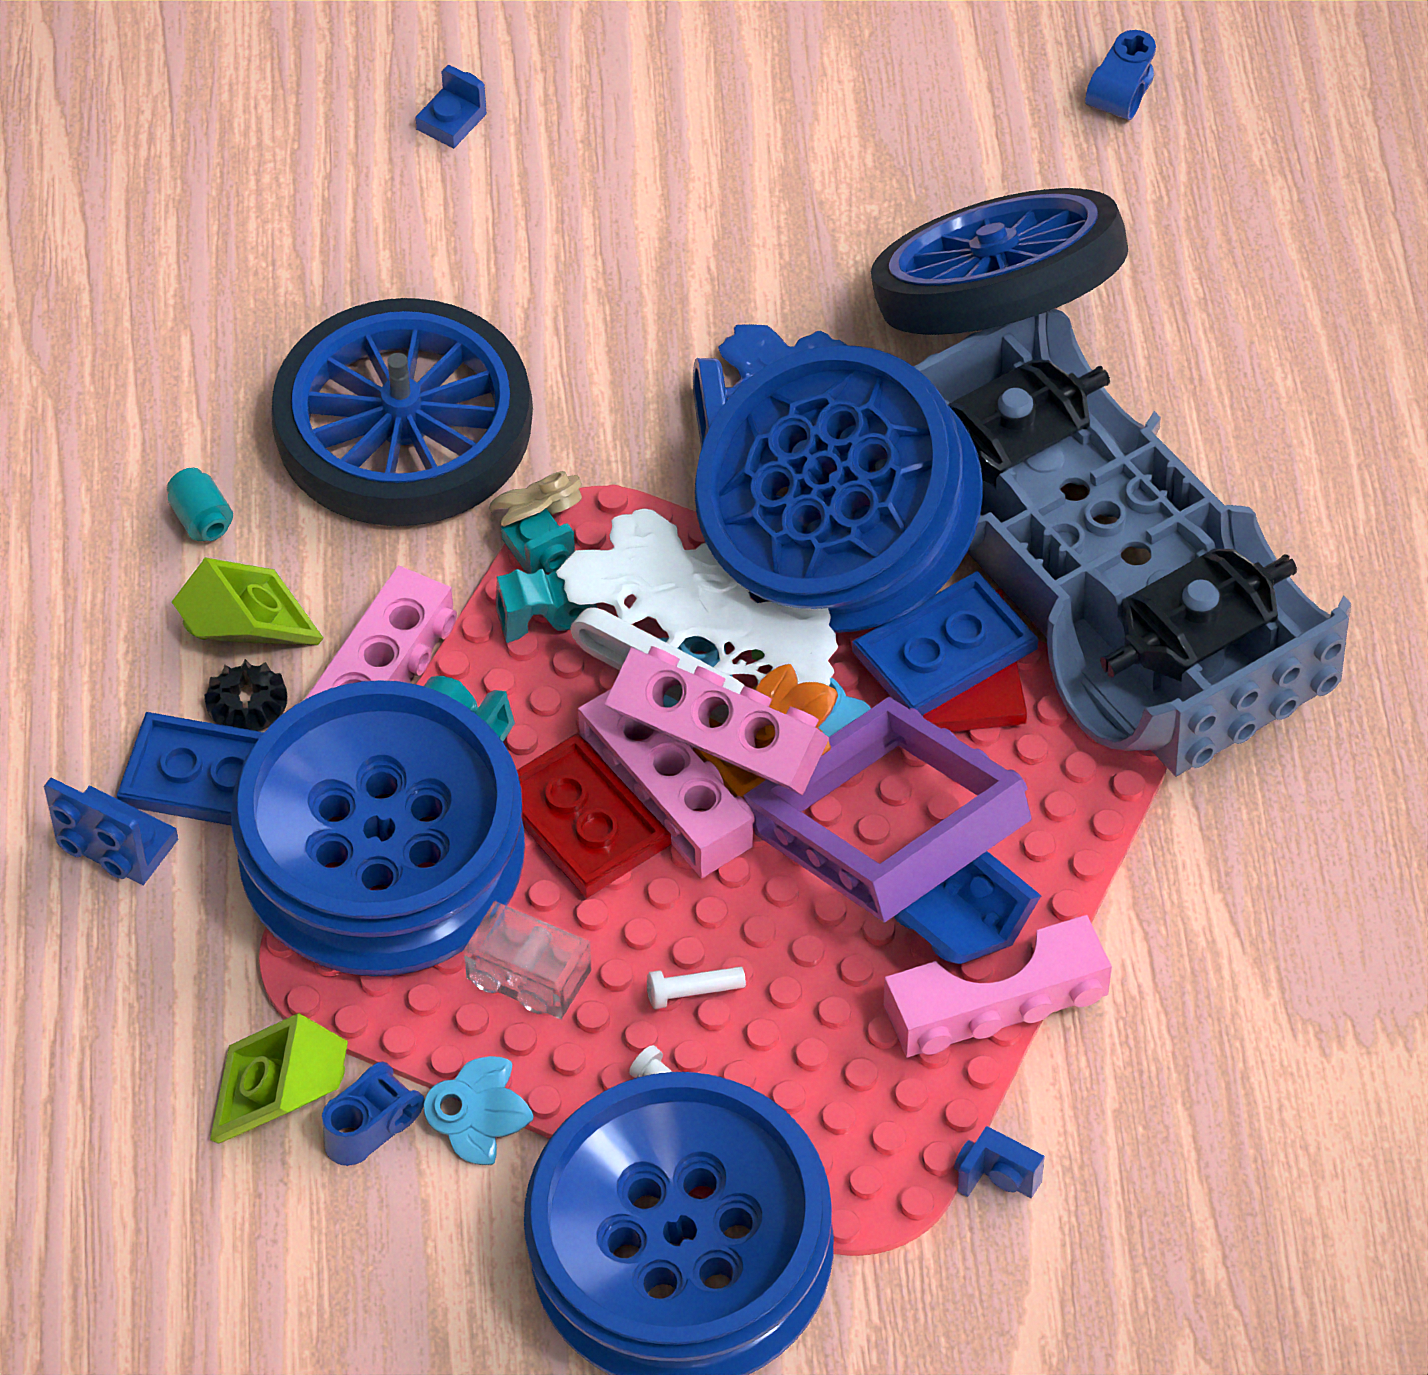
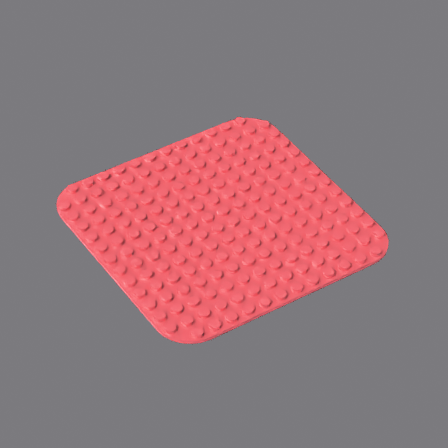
(812, 960)

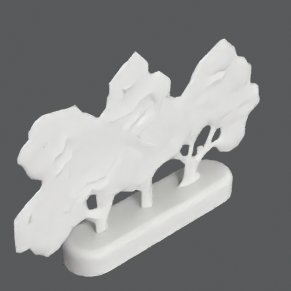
(687, 598)

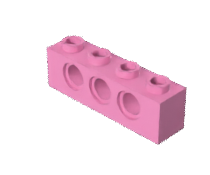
(380, 638)
(786, 761)
(702, 838)

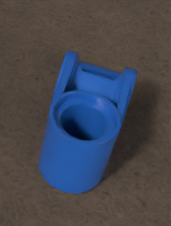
(1123, 75)
(375, 1107)

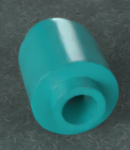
(199, 504)

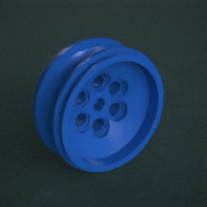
(919, 501)
(331, 762)
(662, 1141)

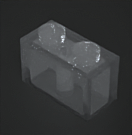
(527, 960)

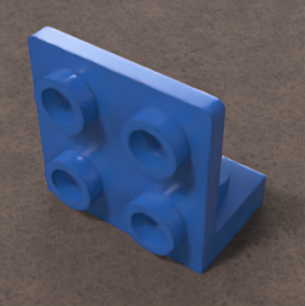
(108, 831)

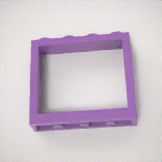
(927, 860)

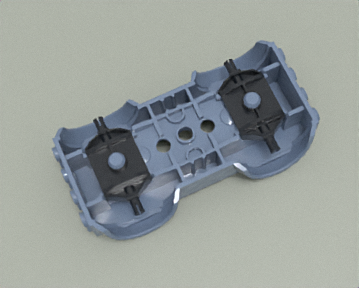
(1148, 653)

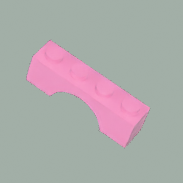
(939, 1009)

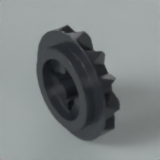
(265, 703)

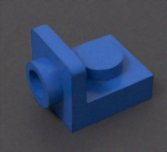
(454, 109)
(1003, 1160)

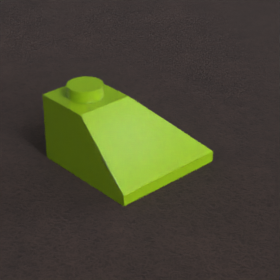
(242, 605)
(277, 1074)

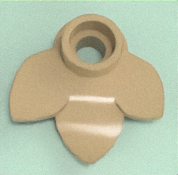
(552, 493)

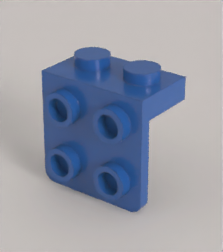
(972, 911)

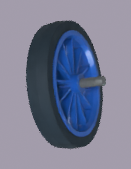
(999, 261)
(402, 411)

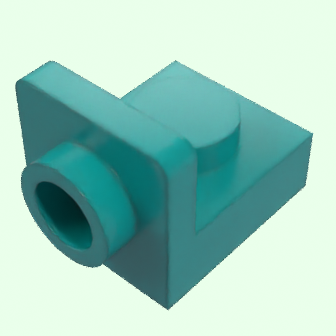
(539, 542)

